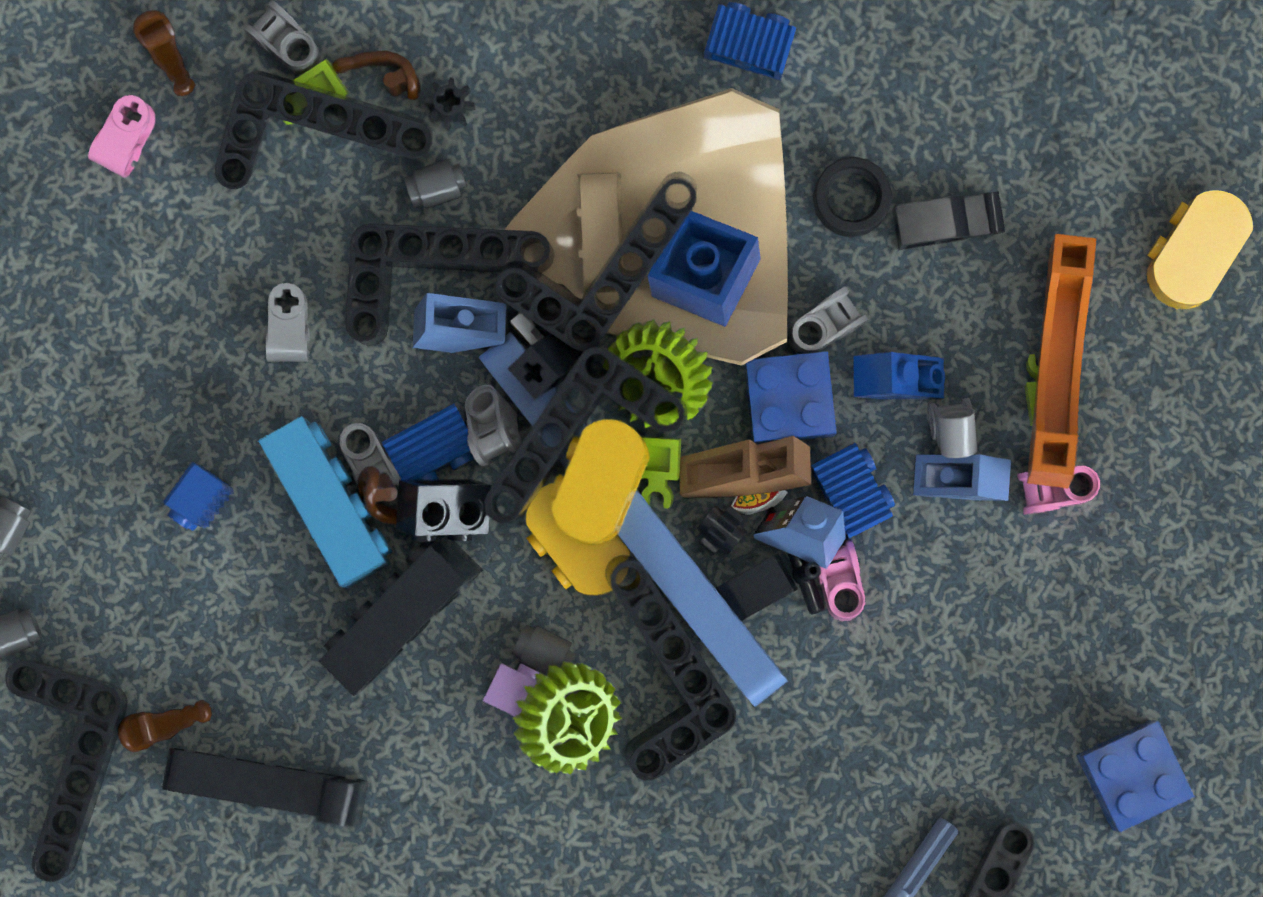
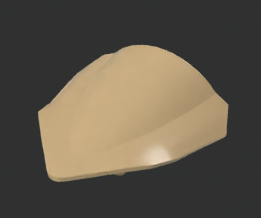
(737, 163)

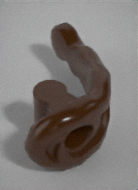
(158, 37)
(395, 82)
(375, 488)
(144, 729)

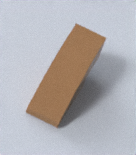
(746, 469)

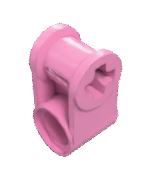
(122, 139)
(1055, 497)
(843, 577)

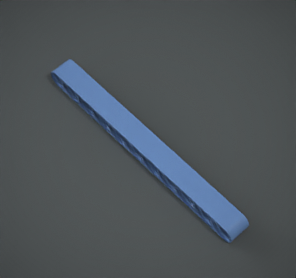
(660, 555)

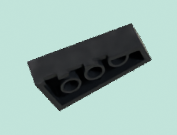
(398, 614)

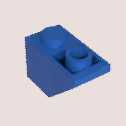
(898, 376)

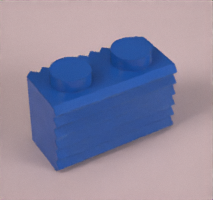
(750, 40)
(430, 446)
(850, 486)
(197, 497)

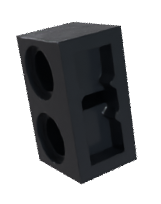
(444, 502)

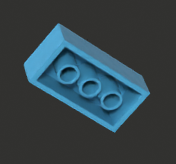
(324, 501)

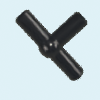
(804, 576)

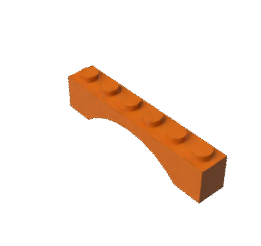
(1060, 361)

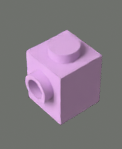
(509, 687)

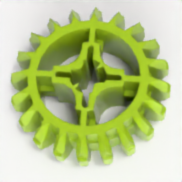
(672, 363)
(554, 719)

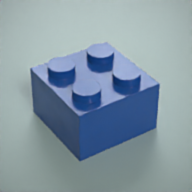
(705, 268)
(790, 397)
(1135, 775)

